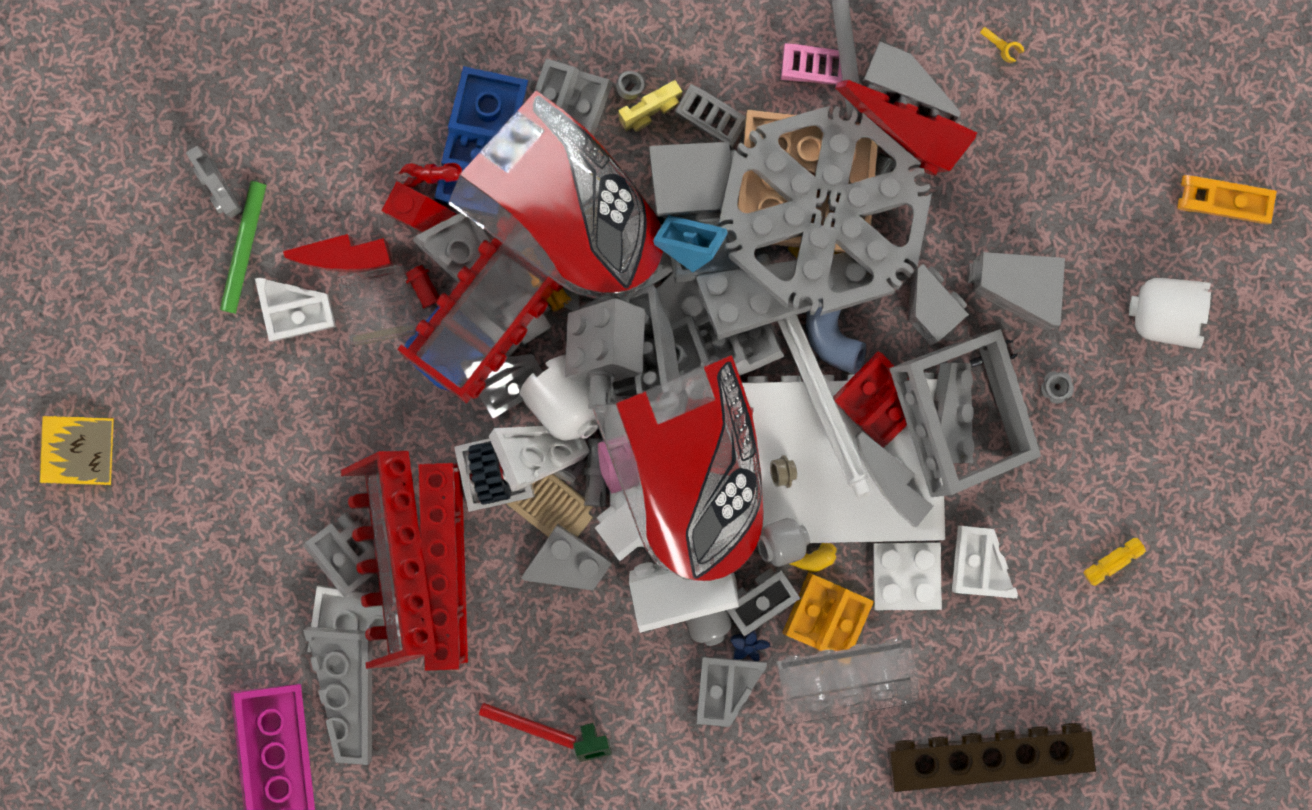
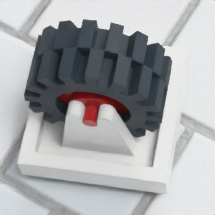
(484, 477)

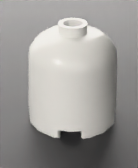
(1172, 311)
(560, 402)

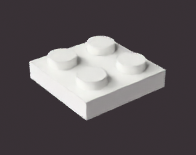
(907, 576)

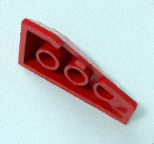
(931, 140)

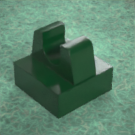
(592, 745)

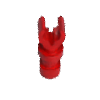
(430, 173)

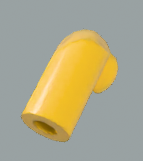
(817, 560)

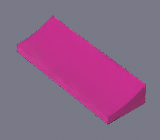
(272, 748)

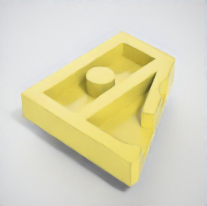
(662, 99)

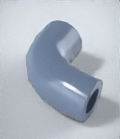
(831, 344)

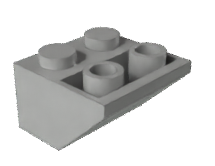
(931, 306)

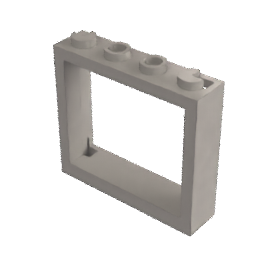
(926, 427)

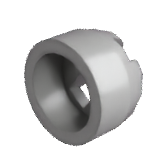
(623, 81)

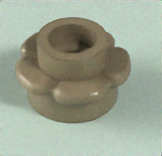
(783, 471)

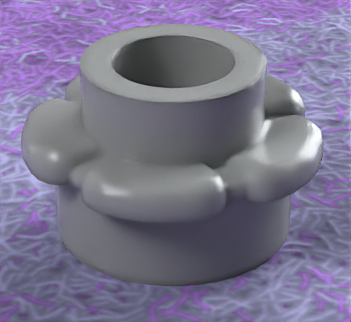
(1066, 386)

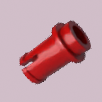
(422, 285)

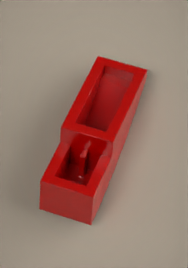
(341, 255)

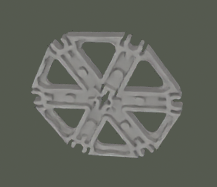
(795, 216)

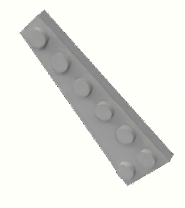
(740, 304)

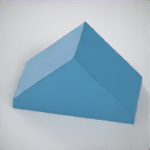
(689, 241)

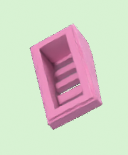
(788, 74)

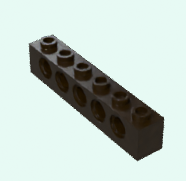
(1076, 758)

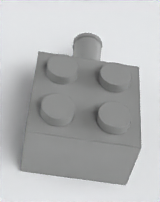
(604, 346)

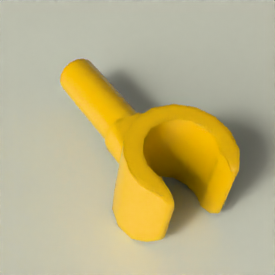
(1002, 45)

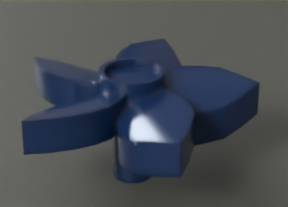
(748, 646)

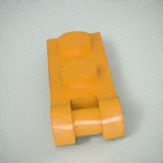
(1228, 199)

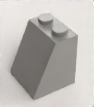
(690, 178)
(1021, 284)

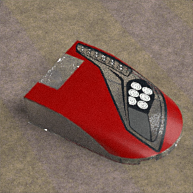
(561, 203)
(690, 470)

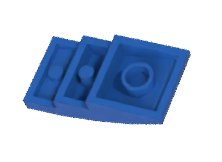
(479, 112)

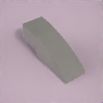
(892, 480)

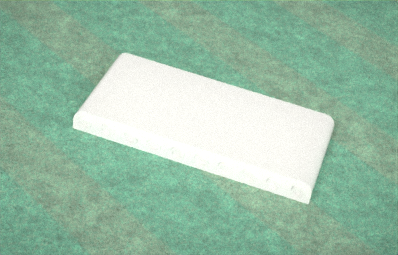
(821, 495)

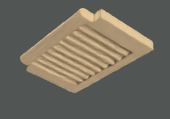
(553, 505)

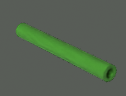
(243, 247)

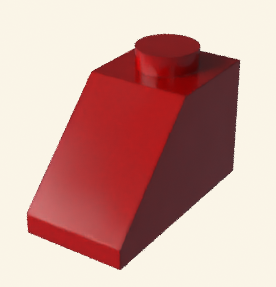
(414, 209)

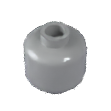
(783, 542)
(709, 628)

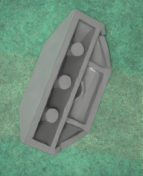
(658, 347)

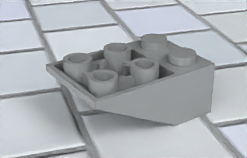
(906, 82)

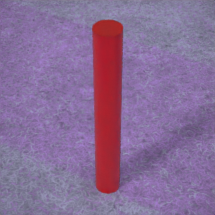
(527, 725)

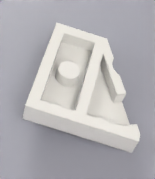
(980, 565)

